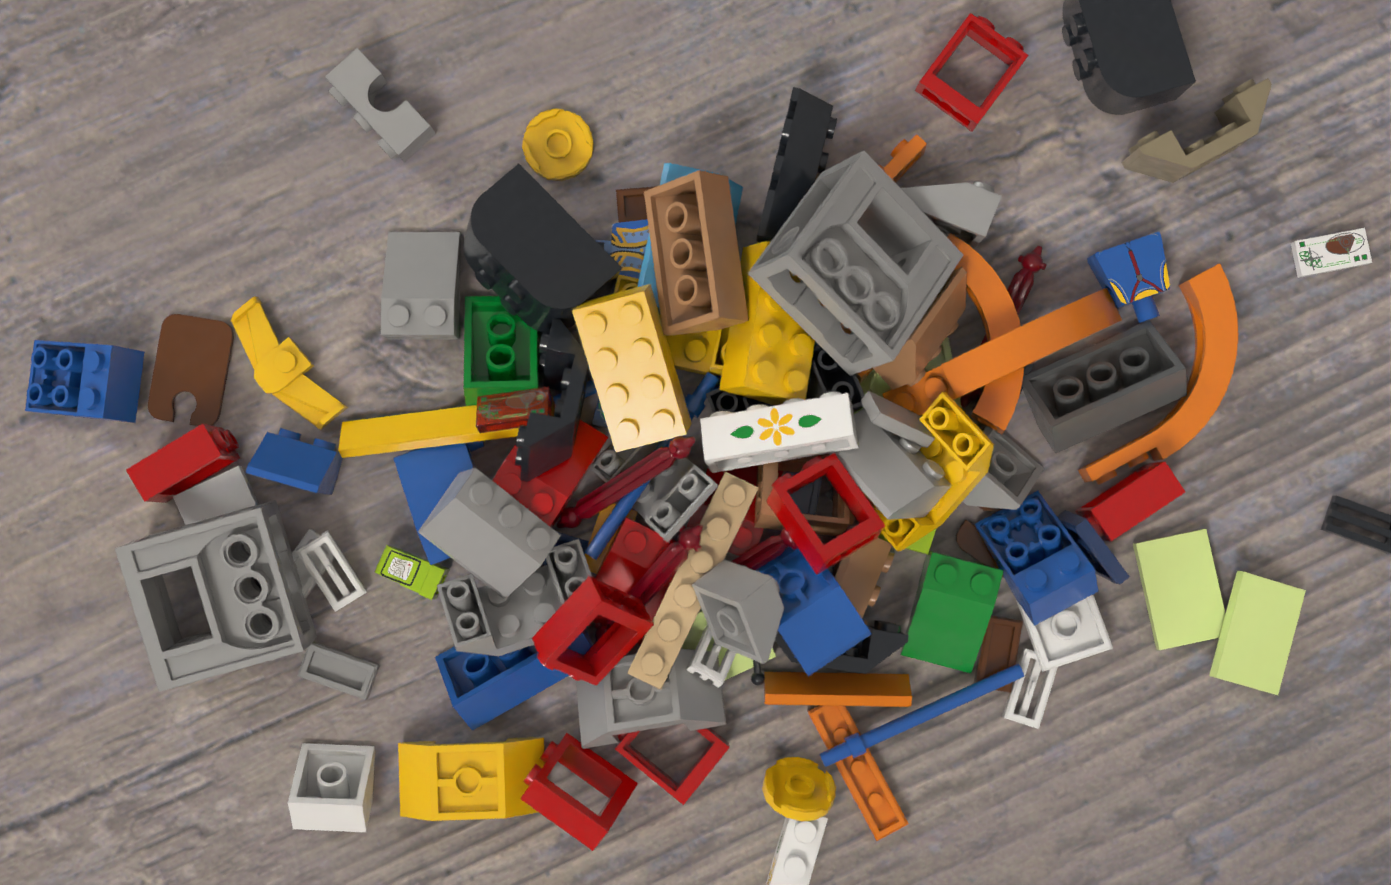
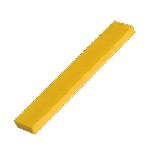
(415, 431)

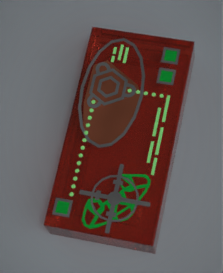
(511, 408)

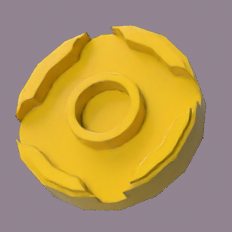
(558, 144)
(799, 789)

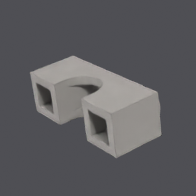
(357, 83)

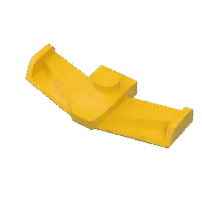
(282, 367)

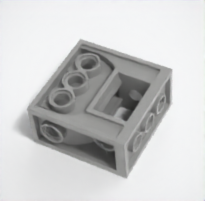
(863, 257)
(230, 598)

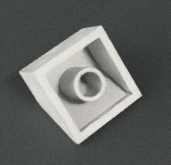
(332, 788)

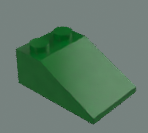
(497, 350)
(951, 611)

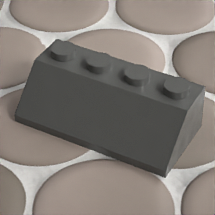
(1104, 386)

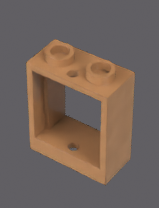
(822, 525)

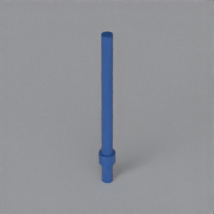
(695, 406)
(857, 744)

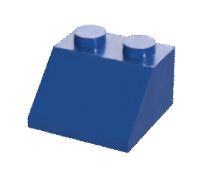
(297, 463)

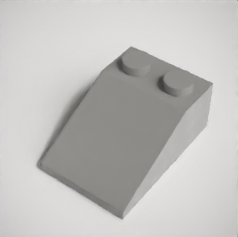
(958, 208)
(421, 286)

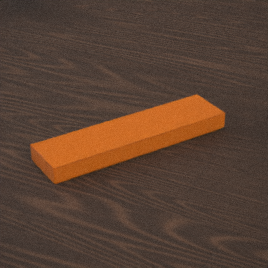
(837, 689)
(860, 773)

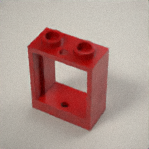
(950, 100)
(184, 463)
(1131, 500)
(815, 552)
(575, 615)
(693, 778)
(566, 810)

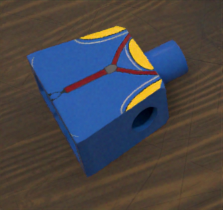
(1133, 274)

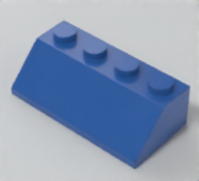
(491, 685)

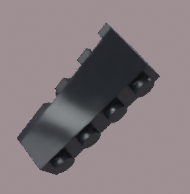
(797, 159)

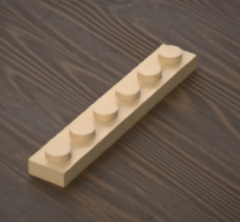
(680, 602)

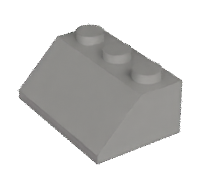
(893, 471)
(489, 532)

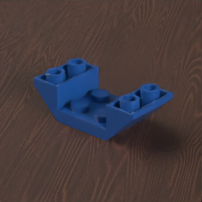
(816, 614)

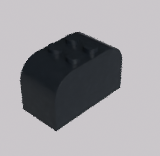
(1127, 52)
(534, 252)

